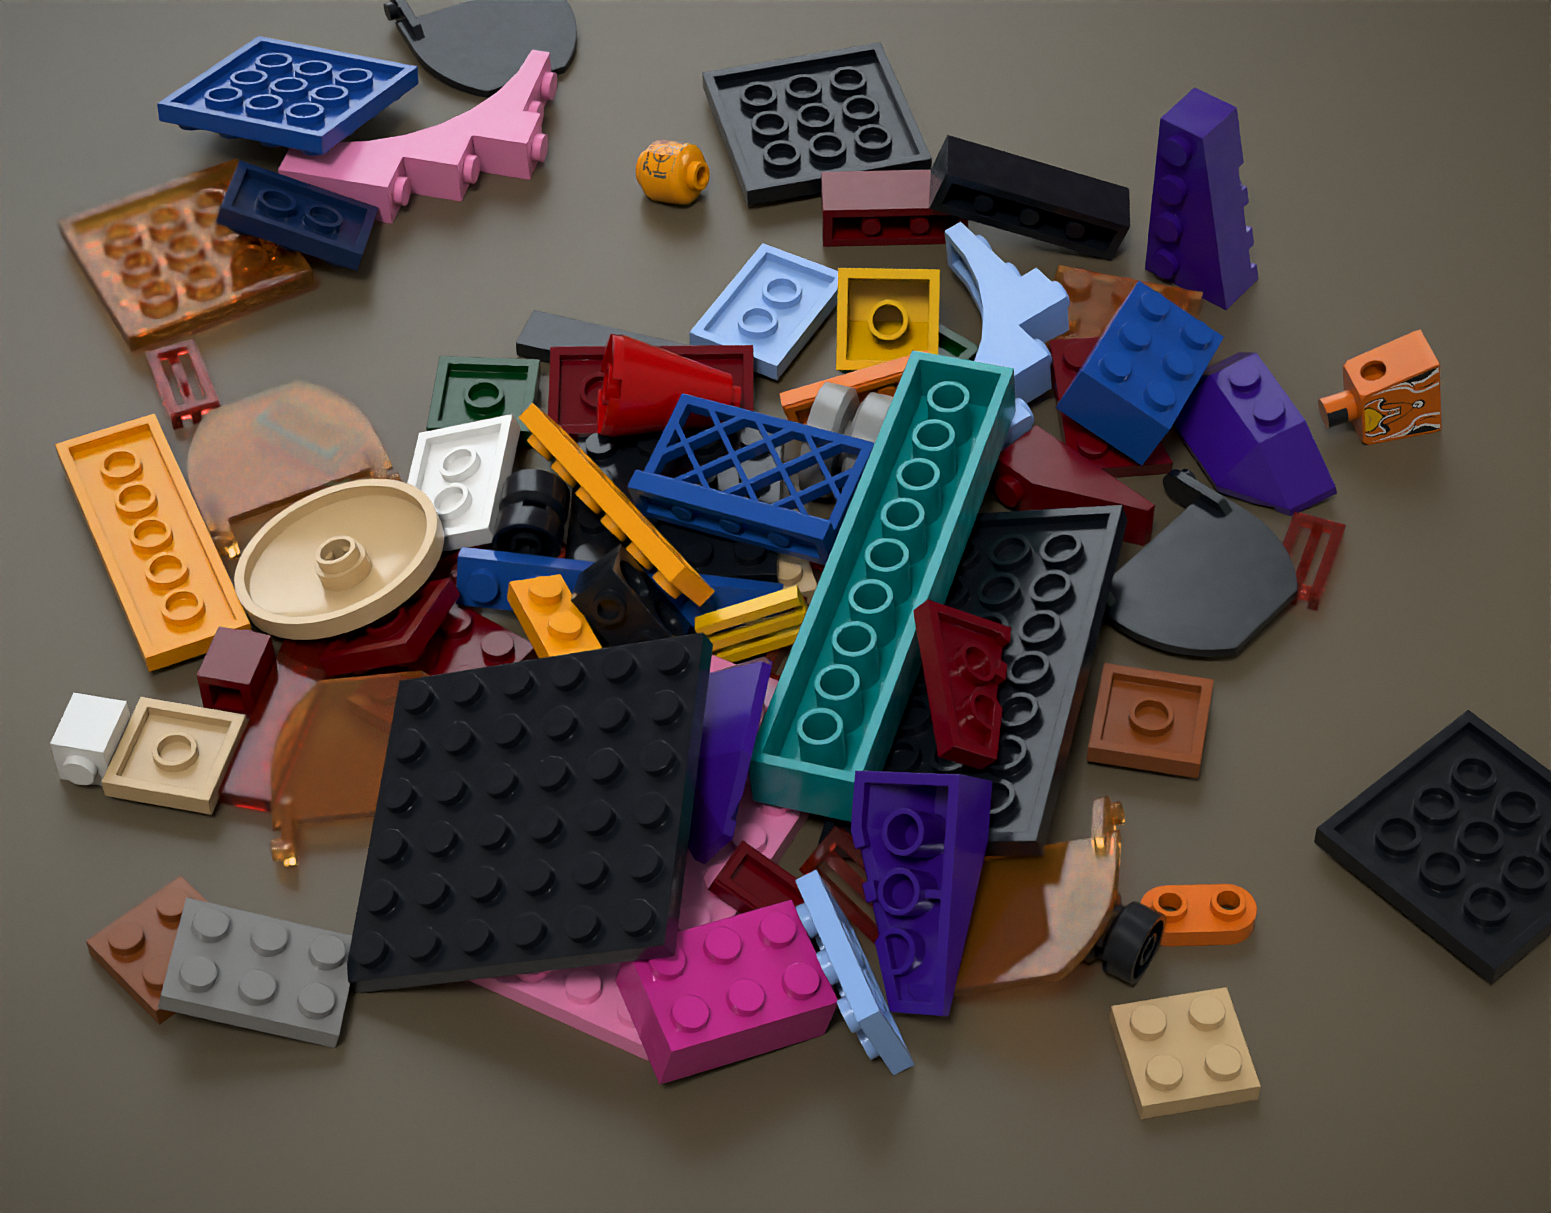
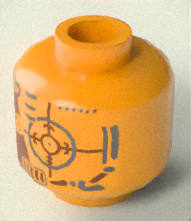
(672, 172)

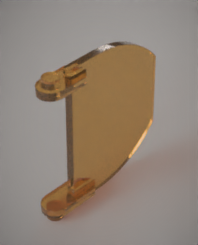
(276, 453)
(331, 755)
(1042, 912)

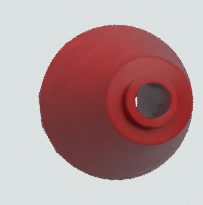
(646, 383)

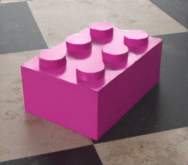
(728, 993)

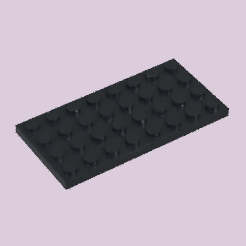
(1051, 584)

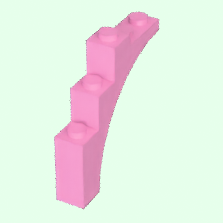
(442, 160)

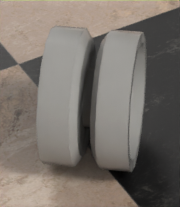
(840, 411)

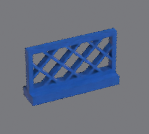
(728, 511)

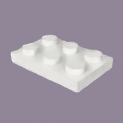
(464, 476)

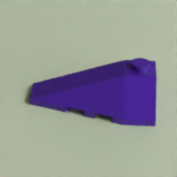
(922, 866)

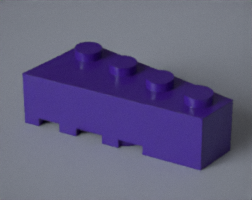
(1199, 200)

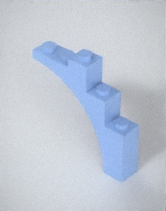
(1015, 317)

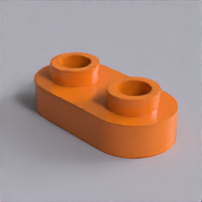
(1200, 914)

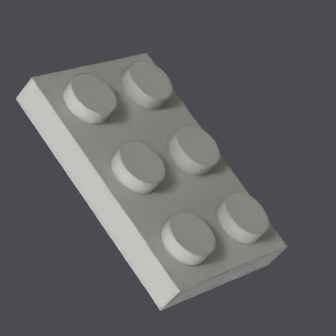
(258, 973)

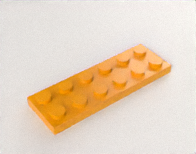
(151, 540)

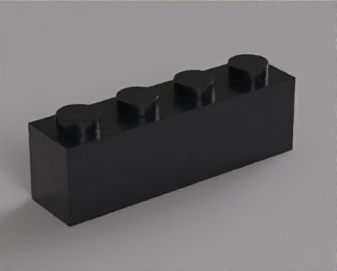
(1029, 198)

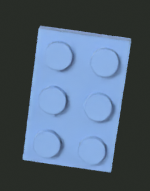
(771, 305)
(848, 968)

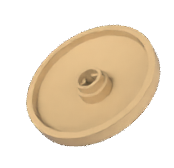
(339, 559)

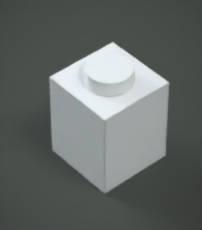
(88, 737)

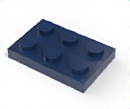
(297, 216)

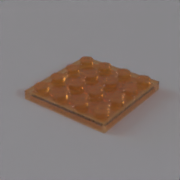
(170, 266)

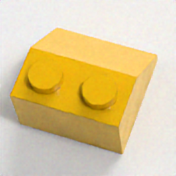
(885, 315)

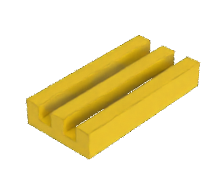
(758, 633)

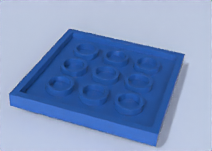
(288, 95)

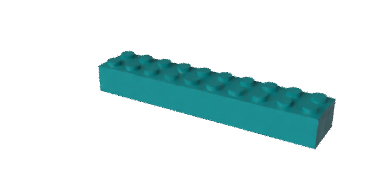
(893, 552)

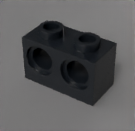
(626, 602)

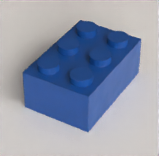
(1140, 373)

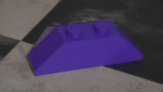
(1253, 437)
(725, 755)

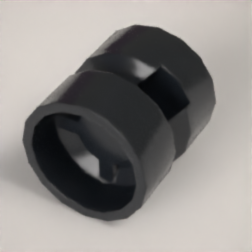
(532, 514)
(1129, 940)

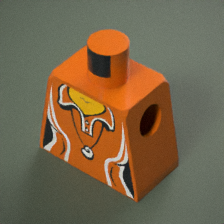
(1389, 392)

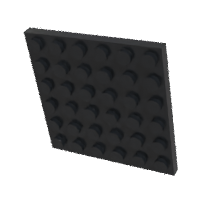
(533, 816)

